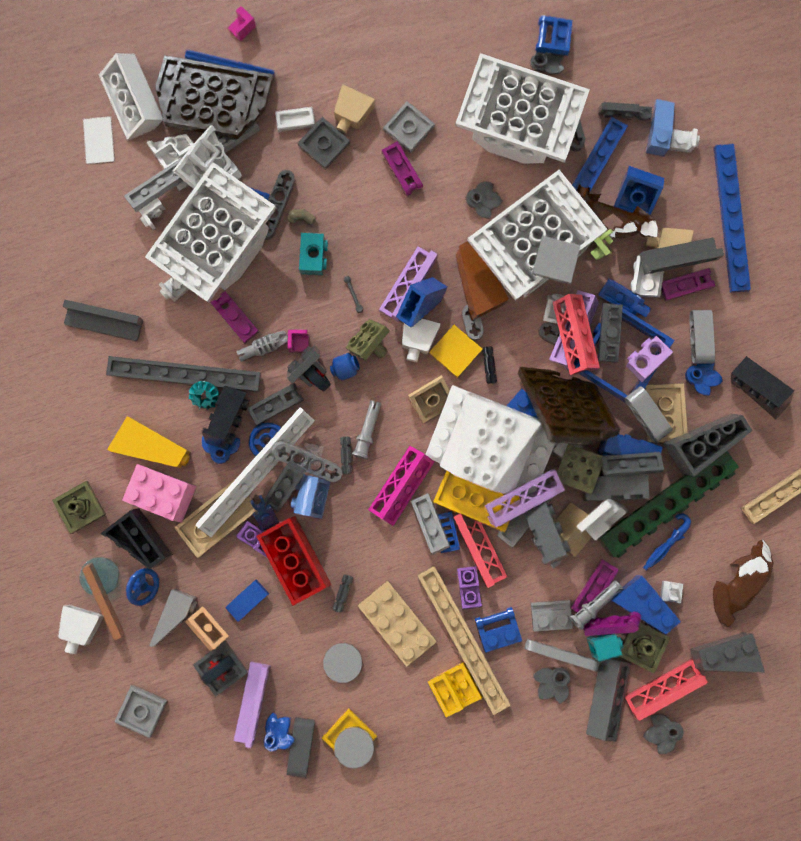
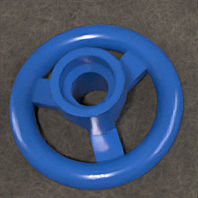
(252, 441)
(139, 585)

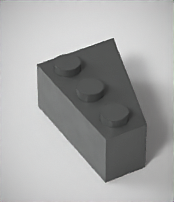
(619, 488)
(547, 533)
(732, 653)

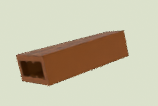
(479, 283)

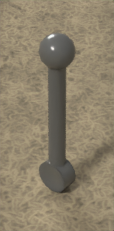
(359, 308)

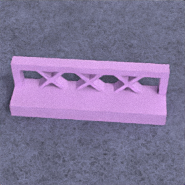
(420, 276)
(558, 354)
(527, 501)
(251, 703)

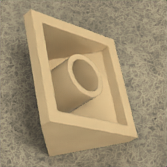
(430, 399)
(569, 519)

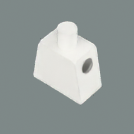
(419, 338)
(78, 627)

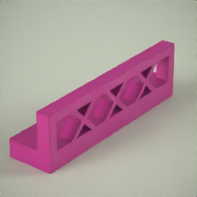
(404, 487)

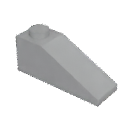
(176, 610)

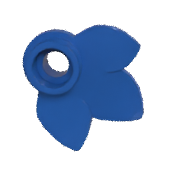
(706, 378)
(212, 450)
(278, 731)

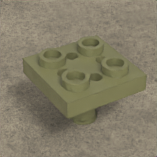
(368, 340)
(585, 481)
(67, 504)
(651, 649)

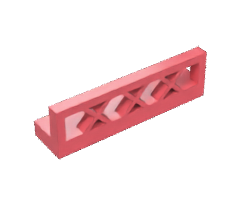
(579, 331)
(475, 553)
(670, 695)

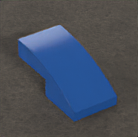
(247, 600)

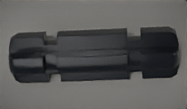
(489, 364)

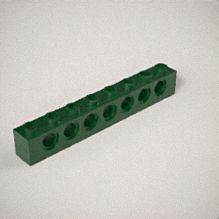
(609, 540)

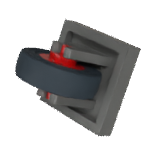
(309, 369)
(220, 668)

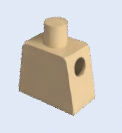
(352, 109)
(669, 237)

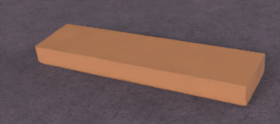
(103, 601)

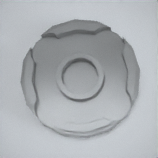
(342, 662)
(354, 747)

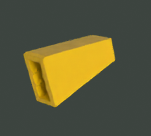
(144, 443)

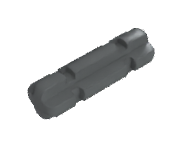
(346, 455)
(342, 593)

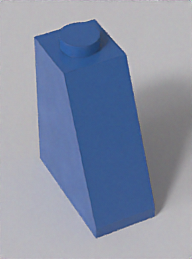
(420, 300)

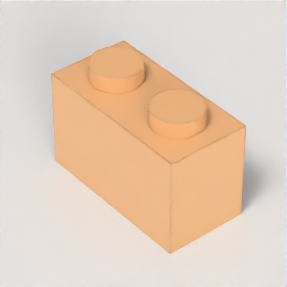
(206, 628)

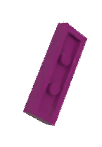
(598, 581)

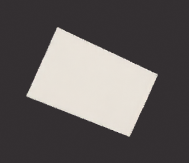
(98, 140)

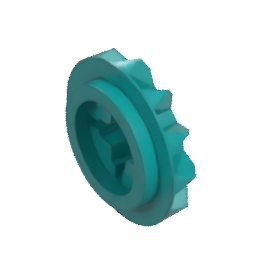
(211, 393)

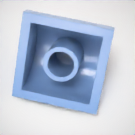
(311, 496)

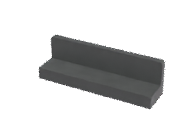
(680, 256)
(102, 320)
(608, 699)

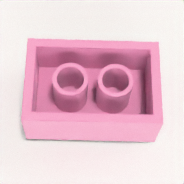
(159, 493)

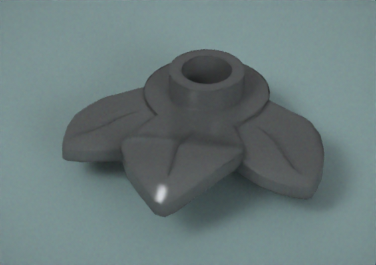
(549, 61)
(486, 199)
(550, 685)
(660, 733)

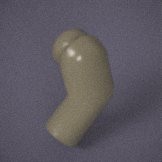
(297, 214)

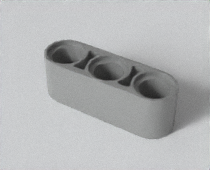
(702, 337)
(648, 414)

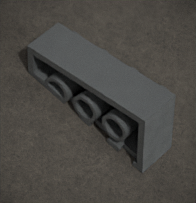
(705, 444)

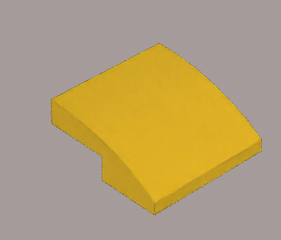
(455, 689)

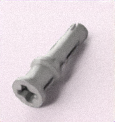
(365, 439)
(589, 610)

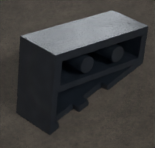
(762, 387)
(226, 418)
(138, 538)

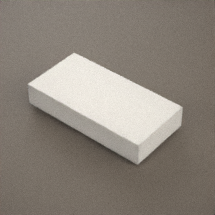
(295, 119)

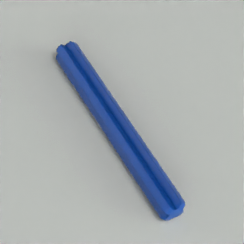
(202, 57)

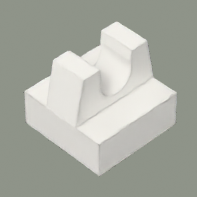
(671, 591)

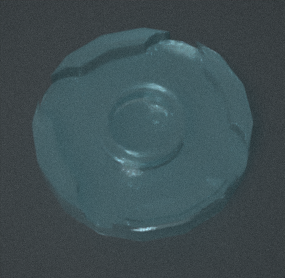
(107, 572)

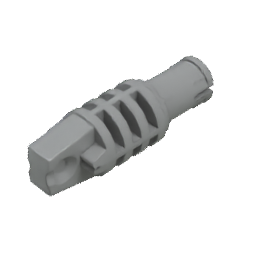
(263, 345)

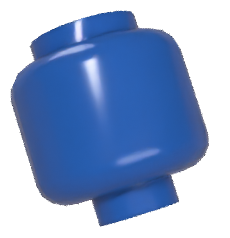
(345, 366)

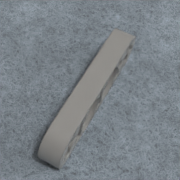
(307, 461)
(562, 655)

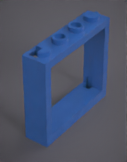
(643, 327)

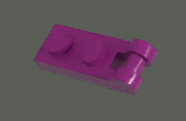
(401, 168)
(687, 284)
(235, 318)
(613, 625)

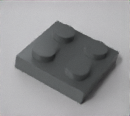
(323, 143)

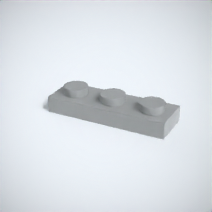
(430, 524)

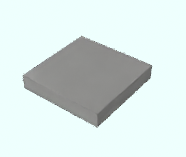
(408, 127)
(556, 260)
(141, 711)

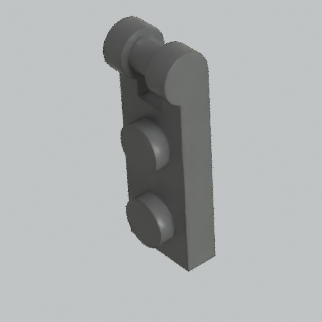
(274, 404)

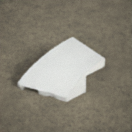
(170, 151)
(200, 157)
(602, 518)

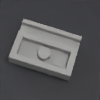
(551, 615)

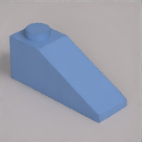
(661, 128)

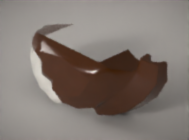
(633, 223)
(751, 577)

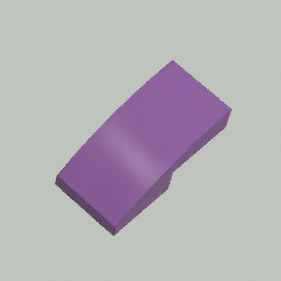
(248, 535)
(469, 587)

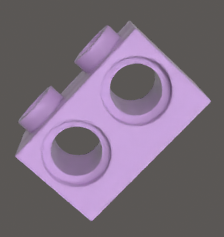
(651, 361)

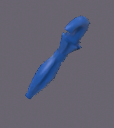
(661, 551)

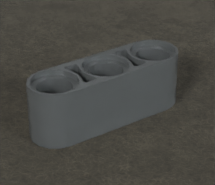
(301, 747)

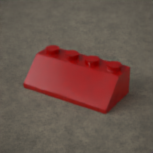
(293, 560)

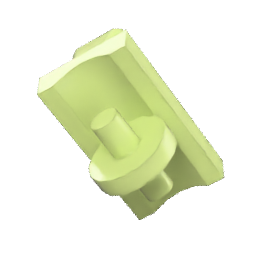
(602, 250)

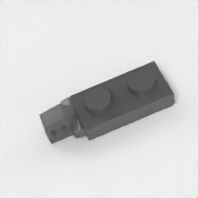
(626, 110)

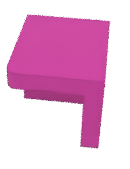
(242, 25)
(298, 340)

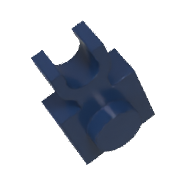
(264, 515)

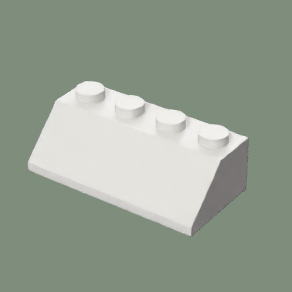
(130, 95)

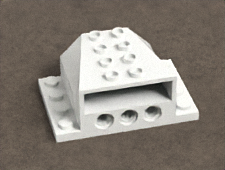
(521, 111)
(213, 234)
(513, 237)
(489, 443)

